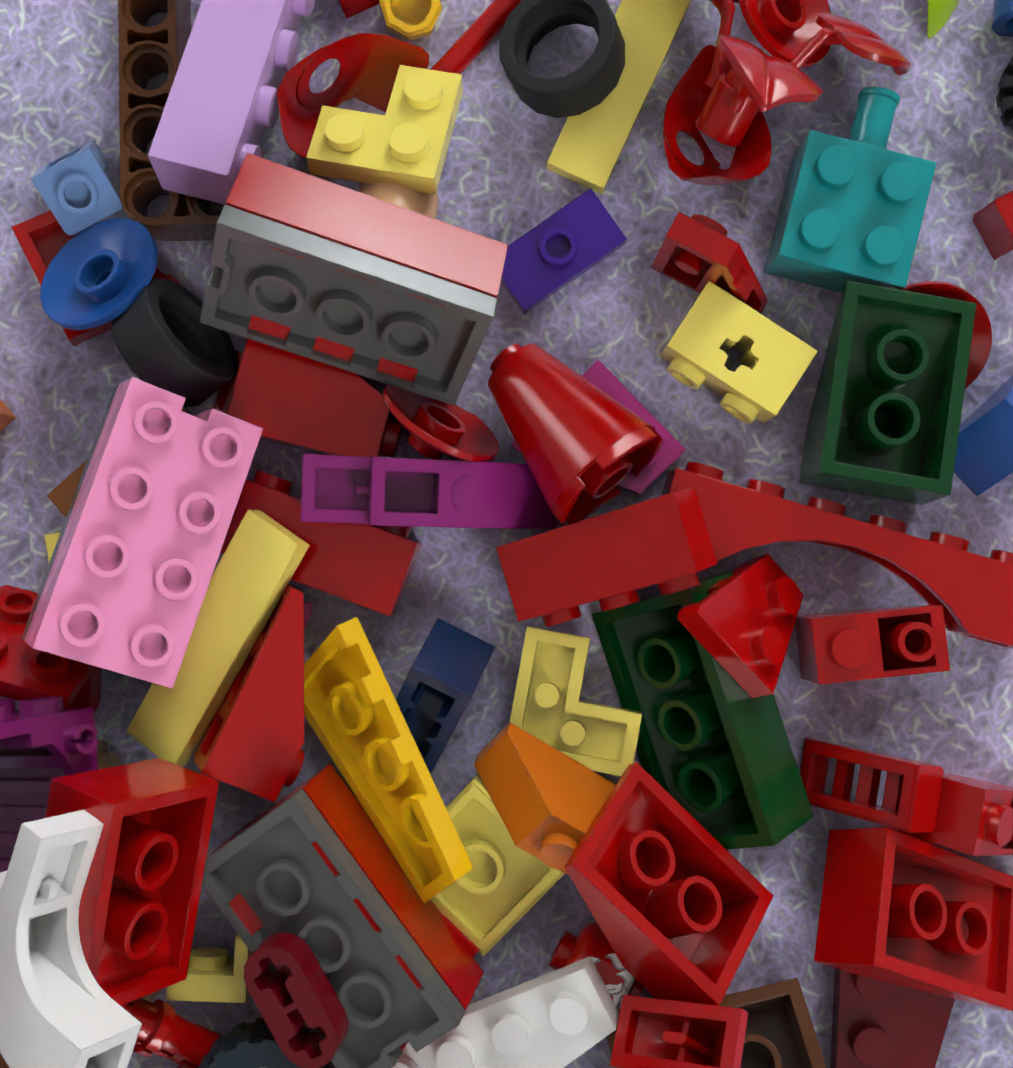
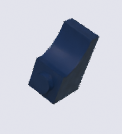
(441, 686)

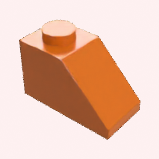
(541, 794)

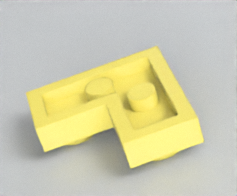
(397, 147)
(551, 707)

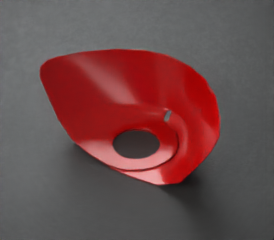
(365, 73)
(680, 116)

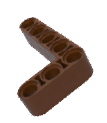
(142, 55)

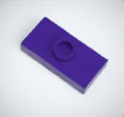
(559, 250)

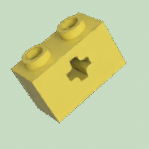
(769, 362)

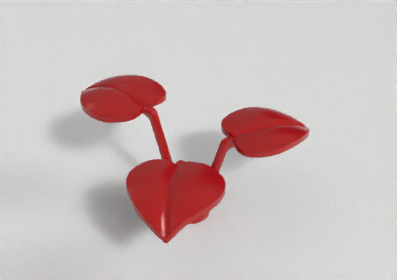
(765, 81)

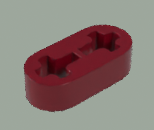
(296, 1000)

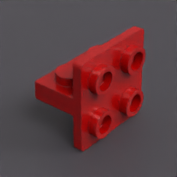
(35, 673)

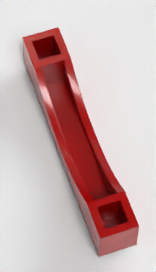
(940, 570)

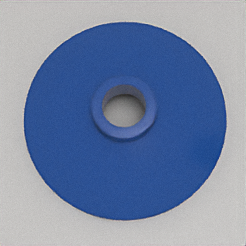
(99, 273)

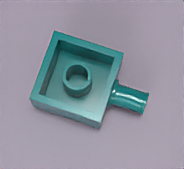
(851, 204)

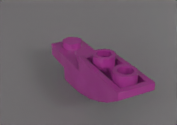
(421, 493)

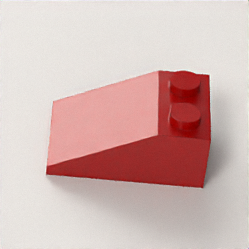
(144, 872)
(666, 892)
(916, 917)

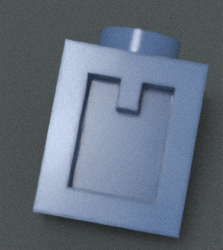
(78, 188)

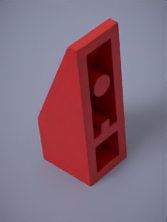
(260, 723)

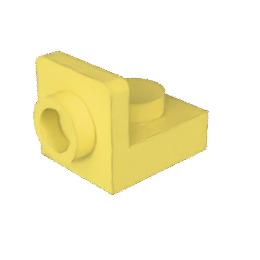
(213, 976)

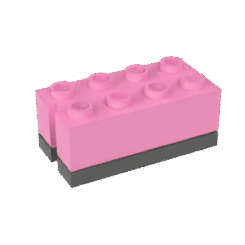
(142, 534)

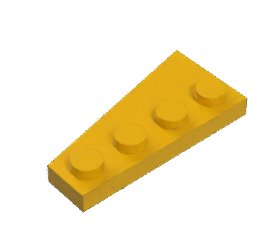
(379, 759)

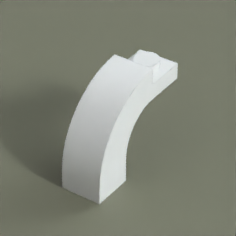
(48, 997)

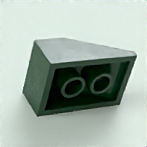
(890, 395)

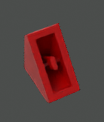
(677, 1034)

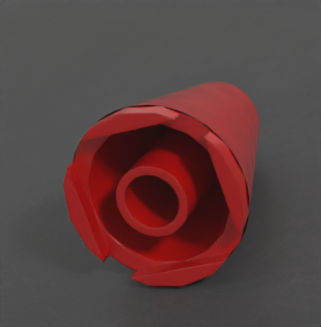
(569, 431)

